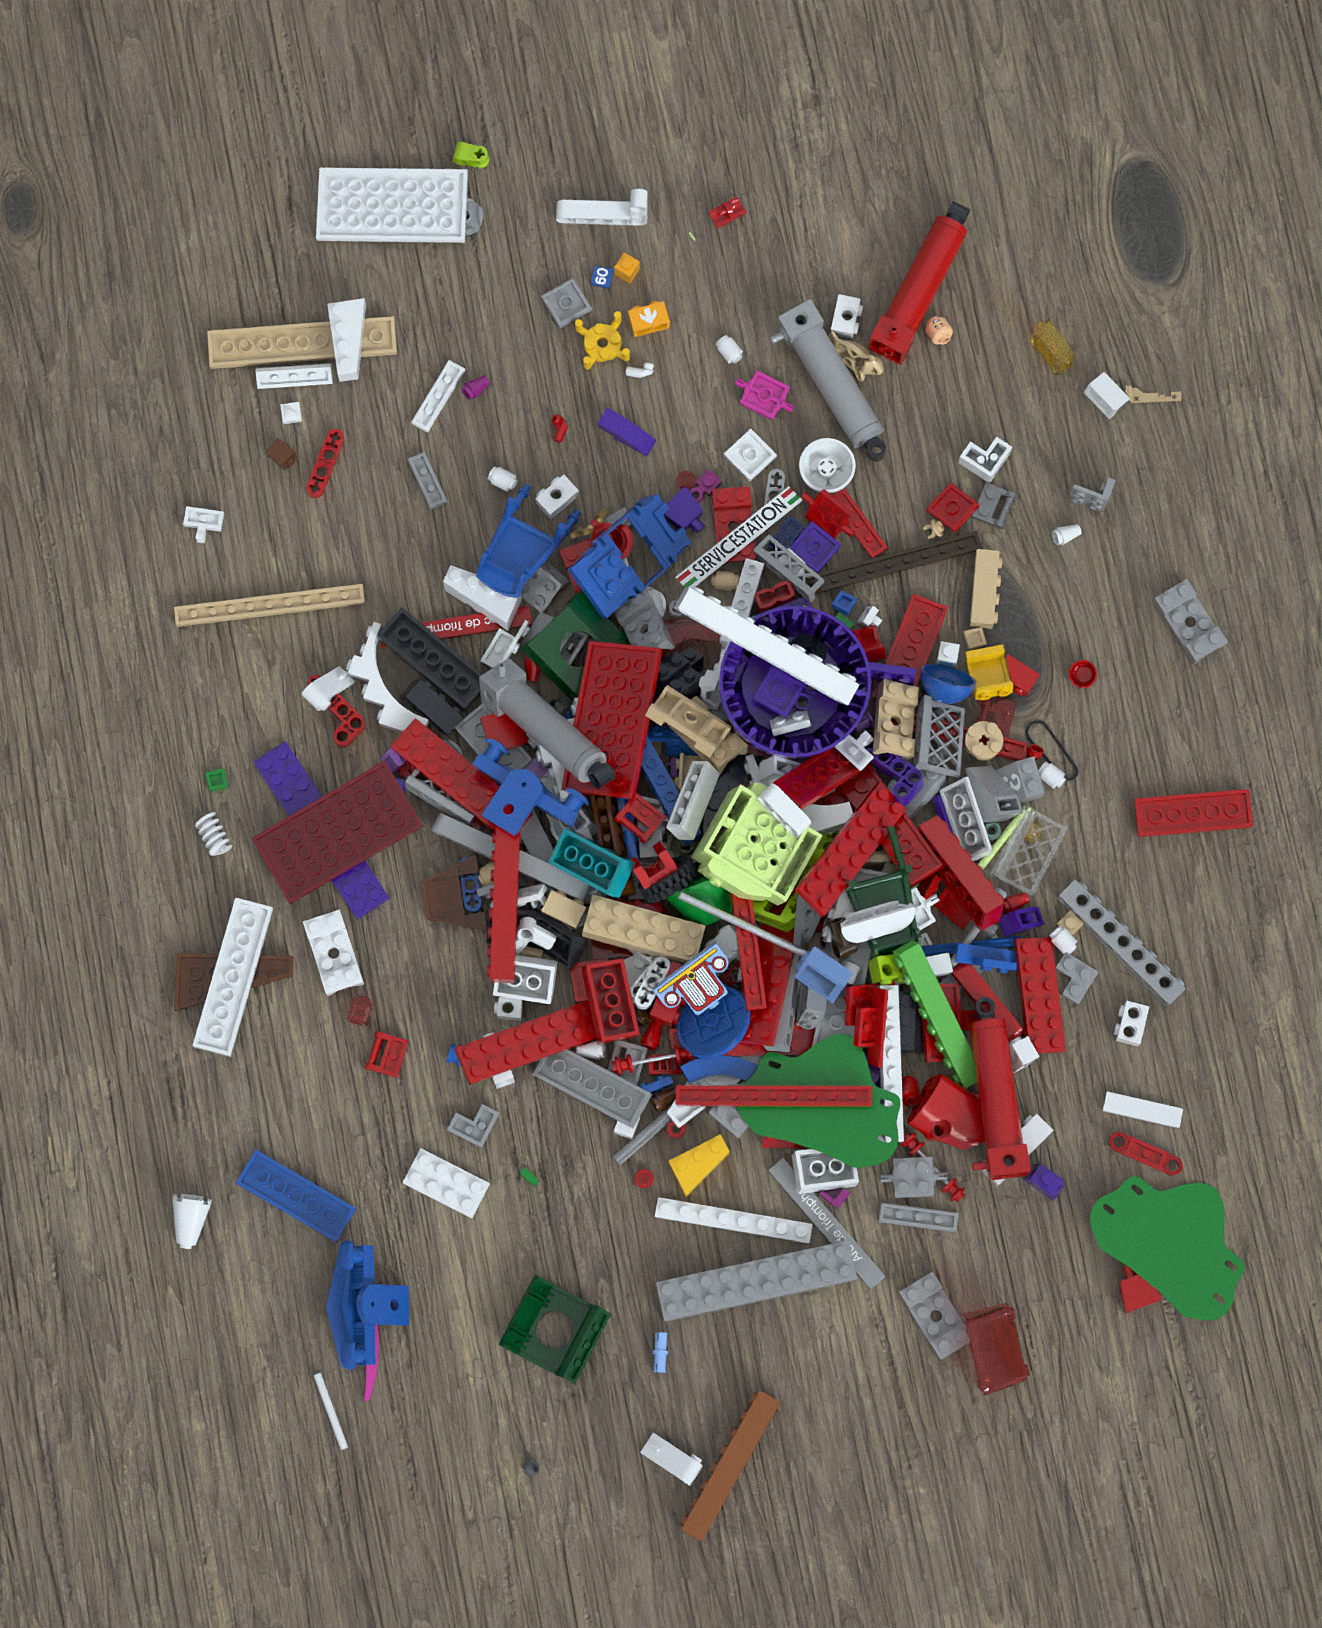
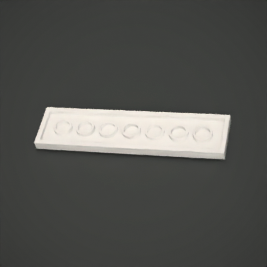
(233, 977)

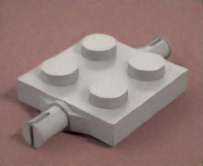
(914, 1177)

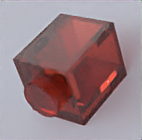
(360, 1011)

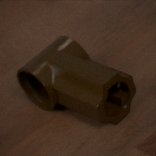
(841, 946)

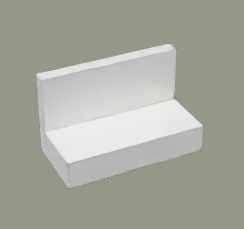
(1106, 395)

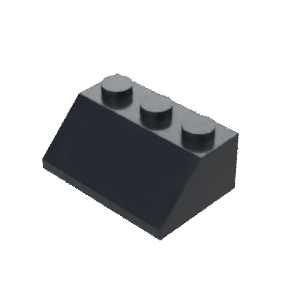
(910, 1025)

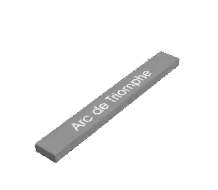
(826, 1223)

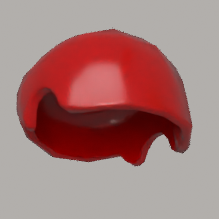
(1082, 674)

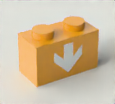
(648, 318)

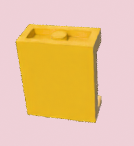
(989, 671)

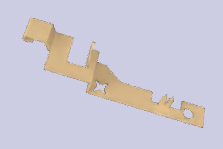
(1148, 397)

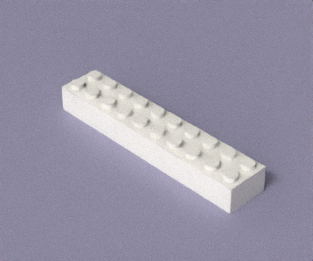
(766, 646)

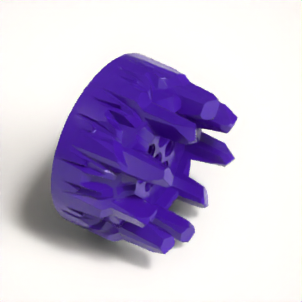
(829, 720)

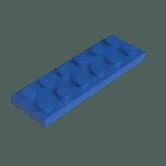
(296, 1196)

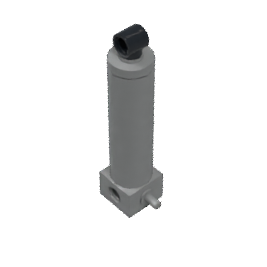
(804, 332)
(507, 692)

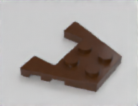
(444, 896)

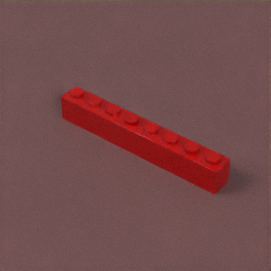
(504, 906)

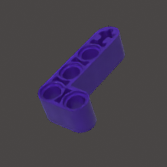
(902, 778)

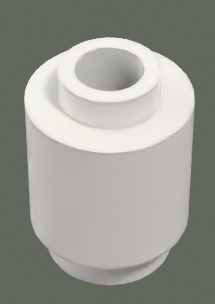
(729, 349)
(502, 478)
(1051, 775)
(1063, 940)

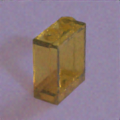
(1052, 346)

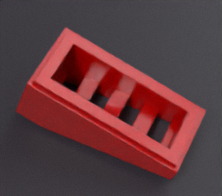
(652, 1072)

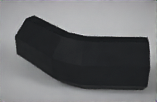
(567, 946)

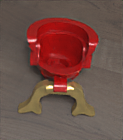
(620, 535)

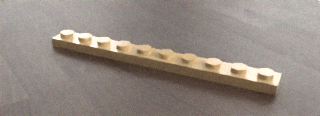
(269, 605)

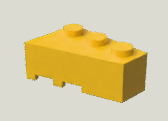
(698, 1163)

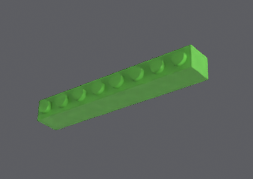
(937, 1012)

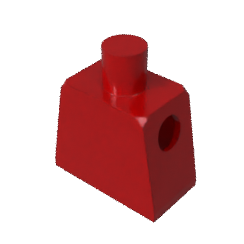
(1136, 1291)

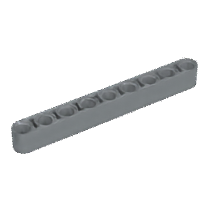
(528, 864)

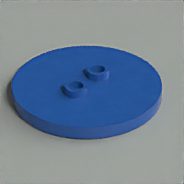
(716, 1029)

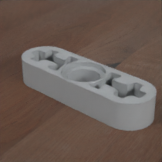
(771, 483)

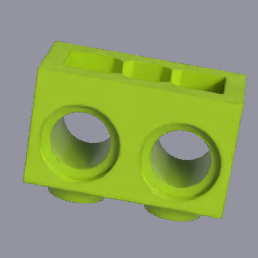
(891, 974)

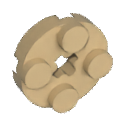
(975, 733)

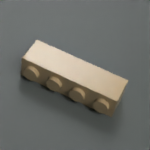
(984, 588)

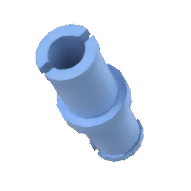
(660, 1352)

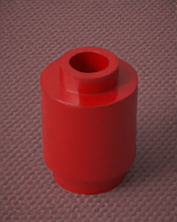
(910, 1090)

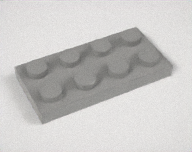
(472, 732)

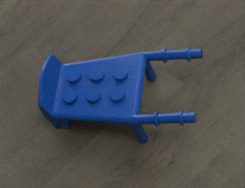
(518, 549)

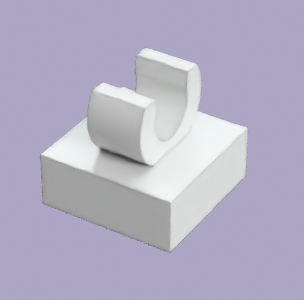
(869, 617)

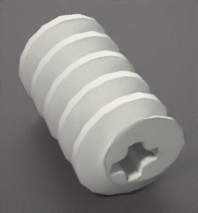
(212, 835)

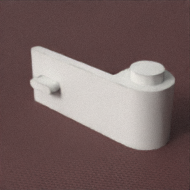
(324, 688)
(672, 1459)

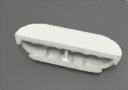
(877, 921)

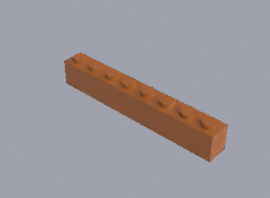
(730, 1466)

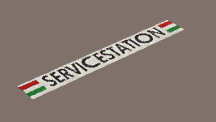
(739, 538)

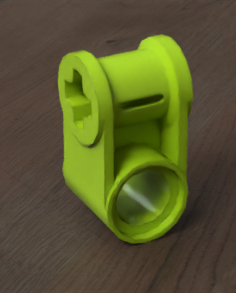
(468, 155)

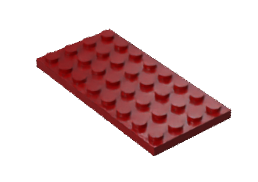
(612, 710)

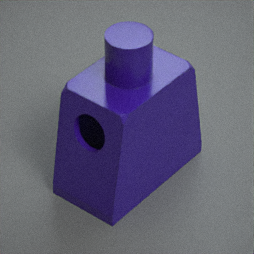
(684, 511)
(1045, 1181)

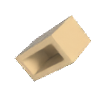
(563, 909)

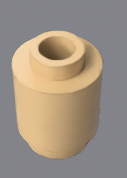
(725, 581)

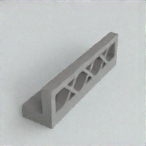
(784, 573)

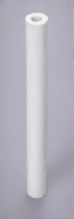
(330, 1411)

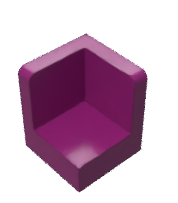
(835, 1197)

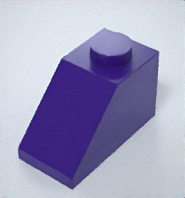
(1021, 921)

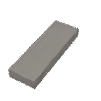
(427, 480)

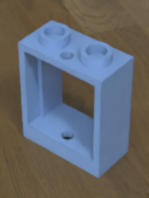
(822, 974)

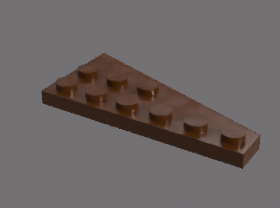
(196, 971)

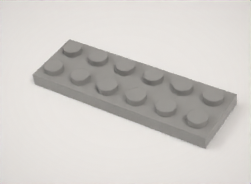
(594, 1086)

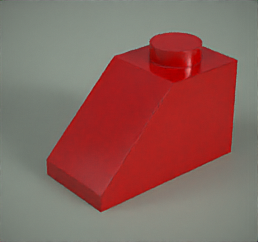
(1021, 676)

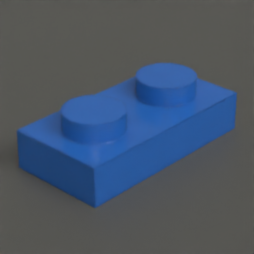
(660, 1083)

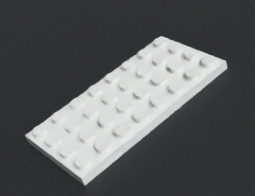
(392, 205)

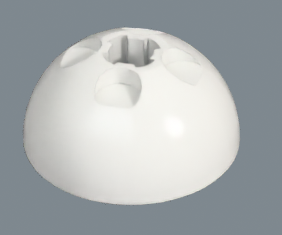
(827, 455)

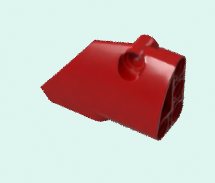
(950, 1111)

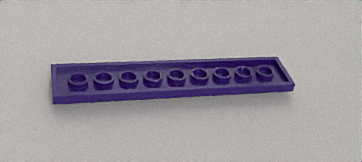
(294, 792)

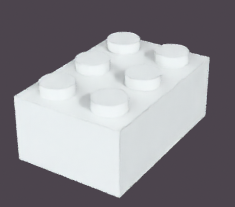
(533, 980)
(821, 1172)

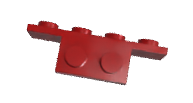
(870, 1027)

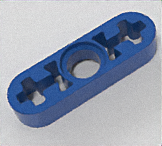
(467, 899)

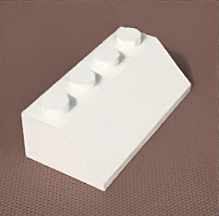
(966, 818)

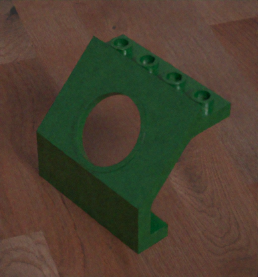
(545, 646)
(546, 1297)

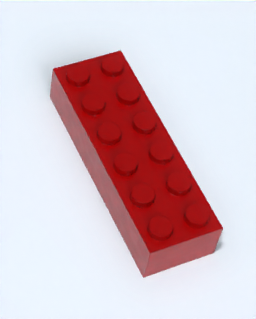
(963, 875)

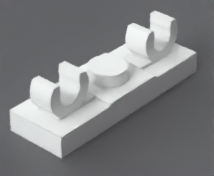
(531, 894)

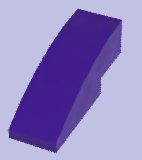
(626, 432)

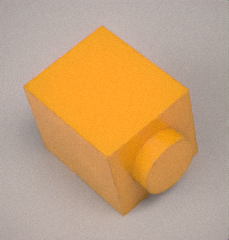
(627, 268)

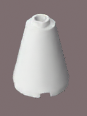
(189, 1218)

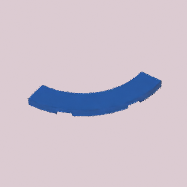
(719, 1065)

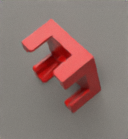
(656, 870)

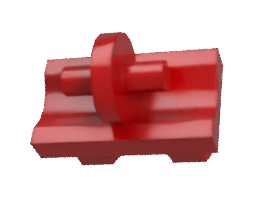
(727, 212)

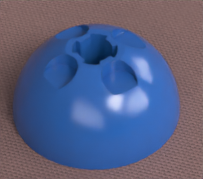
(946, 683)

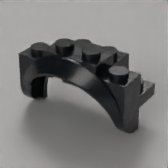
(681, 672)

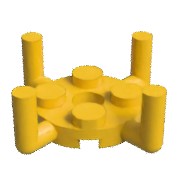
(599, 332)

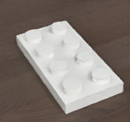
(446, 1183)

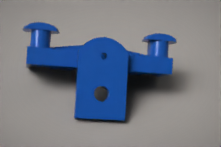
(522, 791)
(359, 1305)

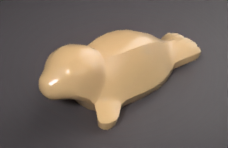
(857, 357)

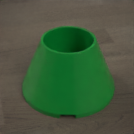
(703, 890)

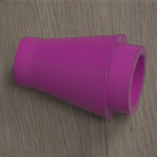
(475, 387)

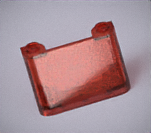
(995, 1348)

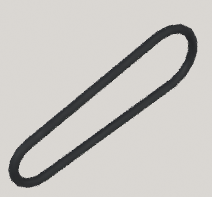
(1052, 734)

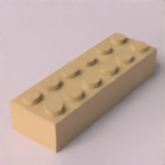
(642, 930)

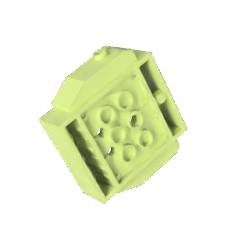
(745, 865)

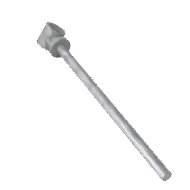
(760, 932)

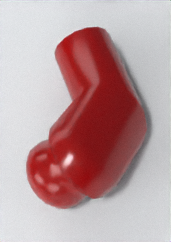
(561, 427)

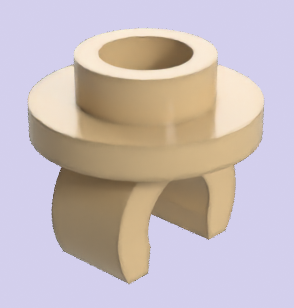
(937, 529)

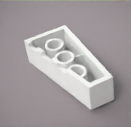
(347, 334)
(472, 591)

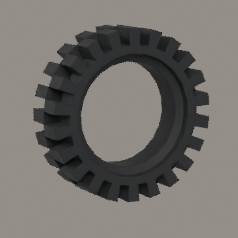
(673, 882)

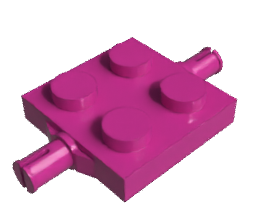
(764, 395)

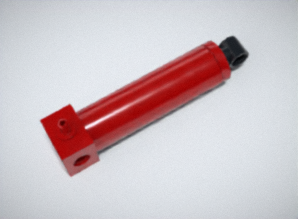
(897, 329)
(997, 1097)

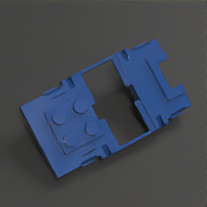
(603, 572)

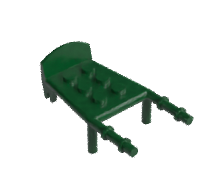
(882, 890)

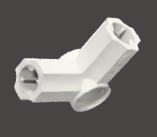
(530, 931)

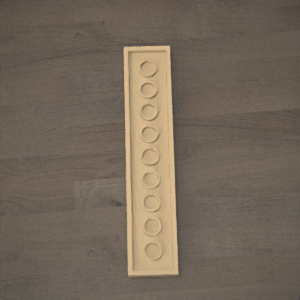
(293, 343)

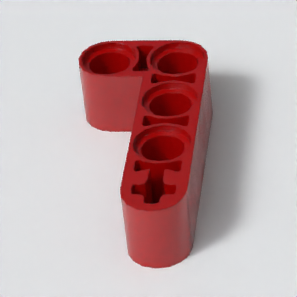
(346, 720)

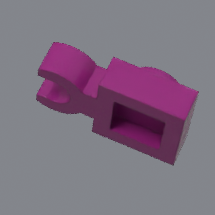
(705, 484)

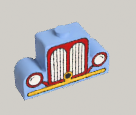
(696, 981)

